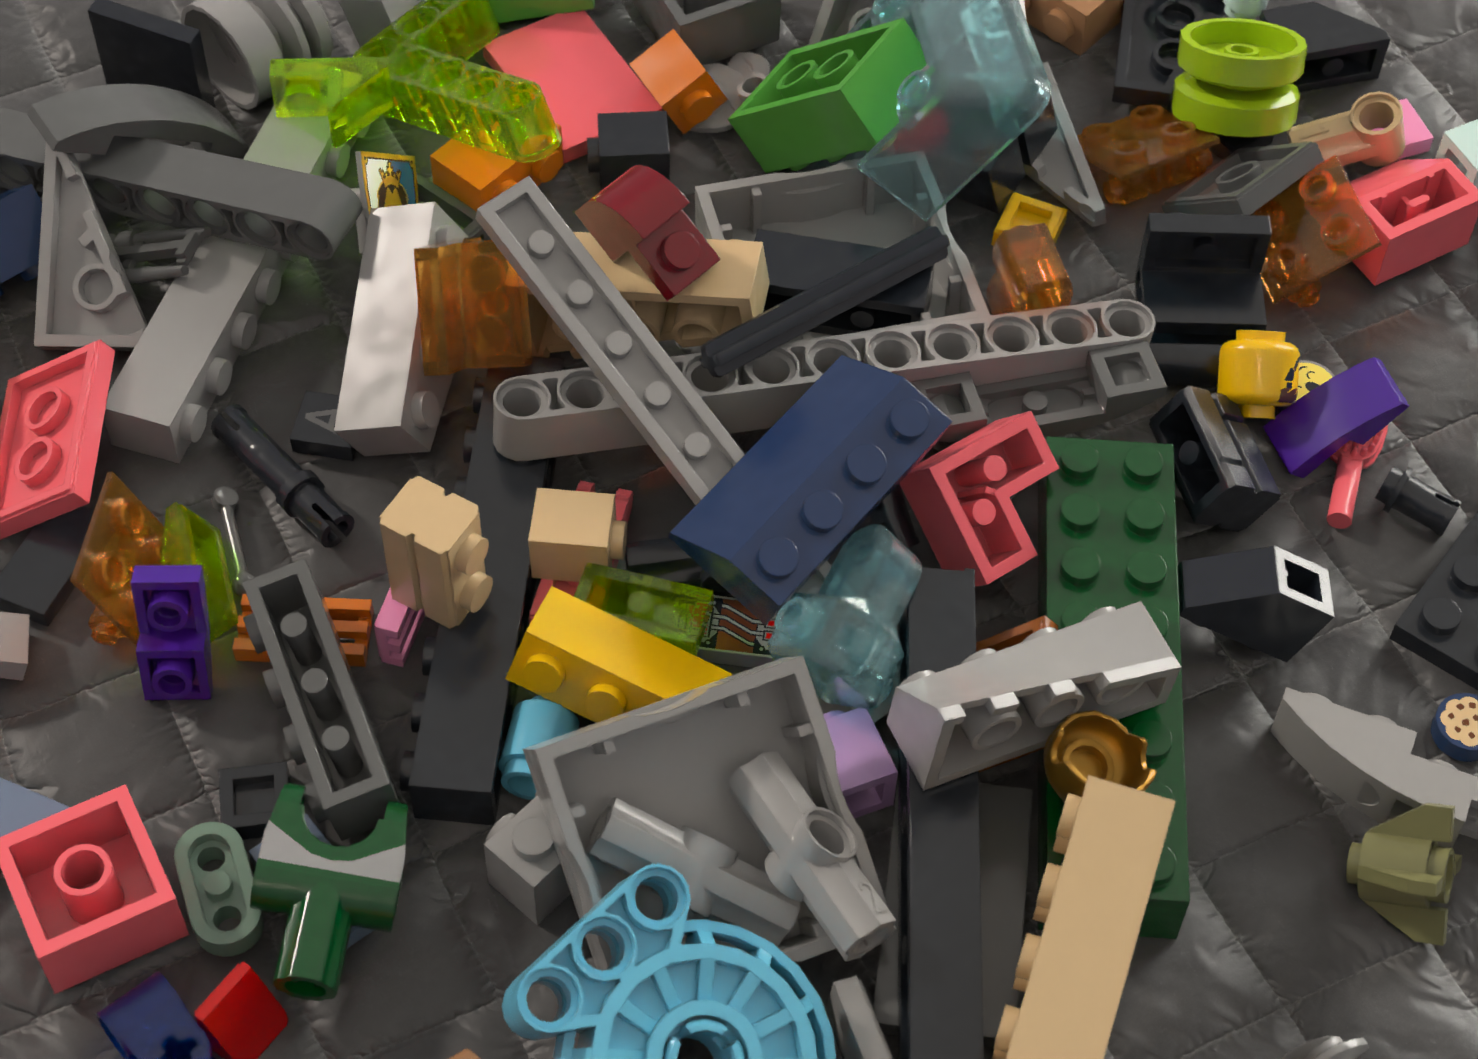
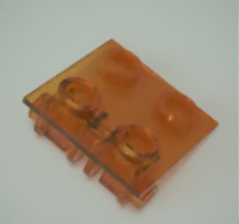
(1146, 152)
(1314, 232)
(117, 539)

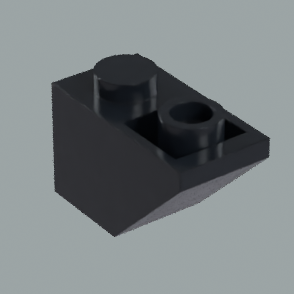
(1257, 598)

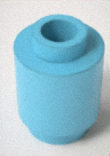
(531, 724)

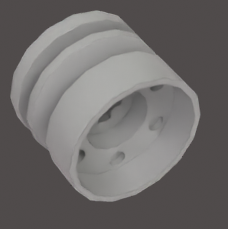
(246, 34)

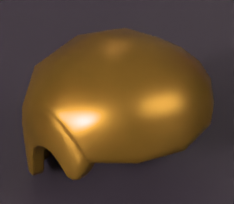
(1095, 747)

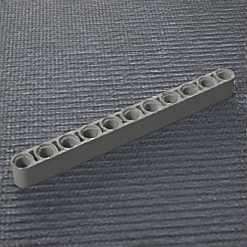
(577, 415)

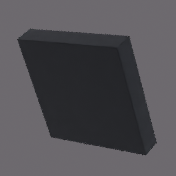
(149, 50)

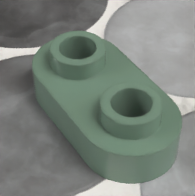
(220, 892)

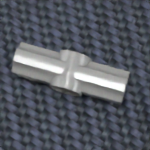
(811, 855)
(715, 876)

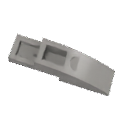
(1371, 761)

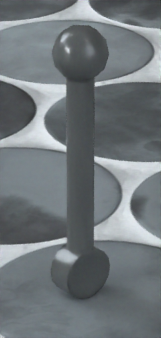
(225, 502)

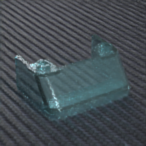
(964, 105)

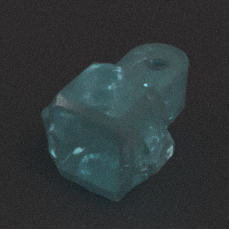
(852, 620)

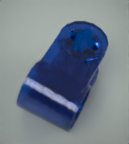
(153, 1024)

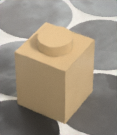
(572, 531)

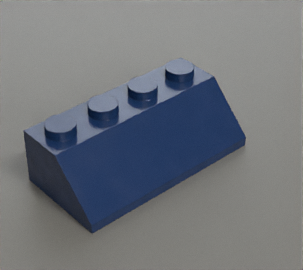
(809, 483)

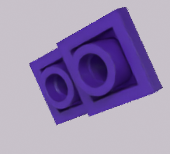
(1339, 410)
(173, 632)

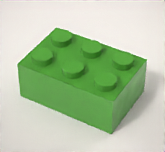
(829, 98)

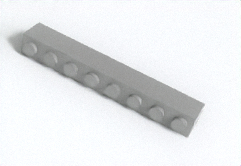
(211, 312)

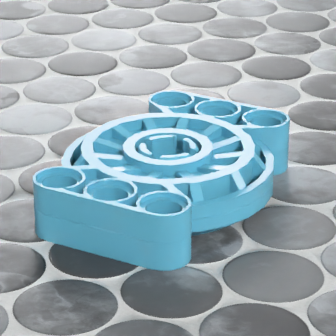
(670, 991)

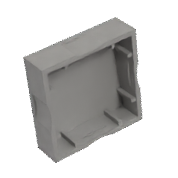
(842, 207)
(677, 767)

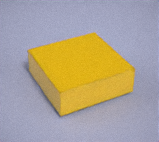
(1030, 211)

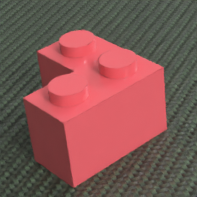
(966, 495)

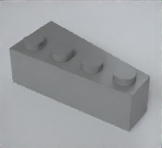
(383, 394)

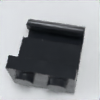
(1201, 286)

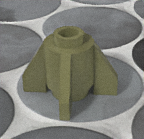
(1405, 870)

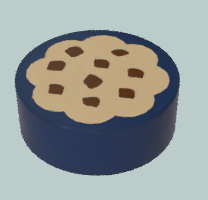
(1456, 727)

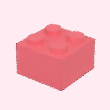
(90, 889)

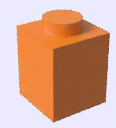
(678, 81)

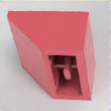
(1417, 213)

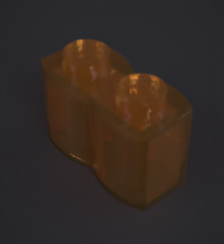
(1027, 272)

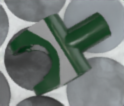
(325, 891)

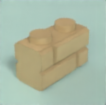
(435, 552)

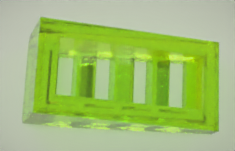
(182, 535)

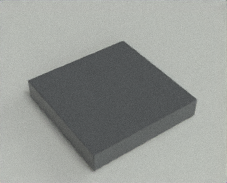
(1246, 180)

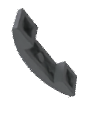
(92, 116)
(1062, 401)

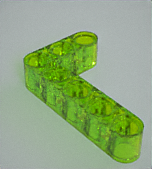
(455, 97)

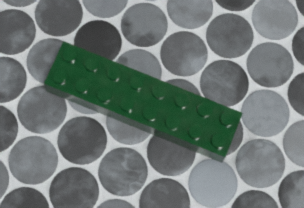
(1113, 543)

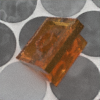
(470, 307)

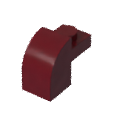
(646, 218)

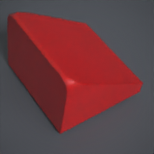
(241, 1015)

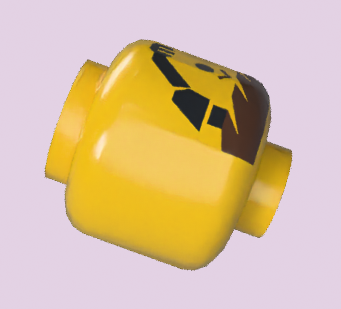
(1259, 372)

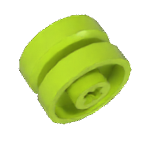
(1238, 77)

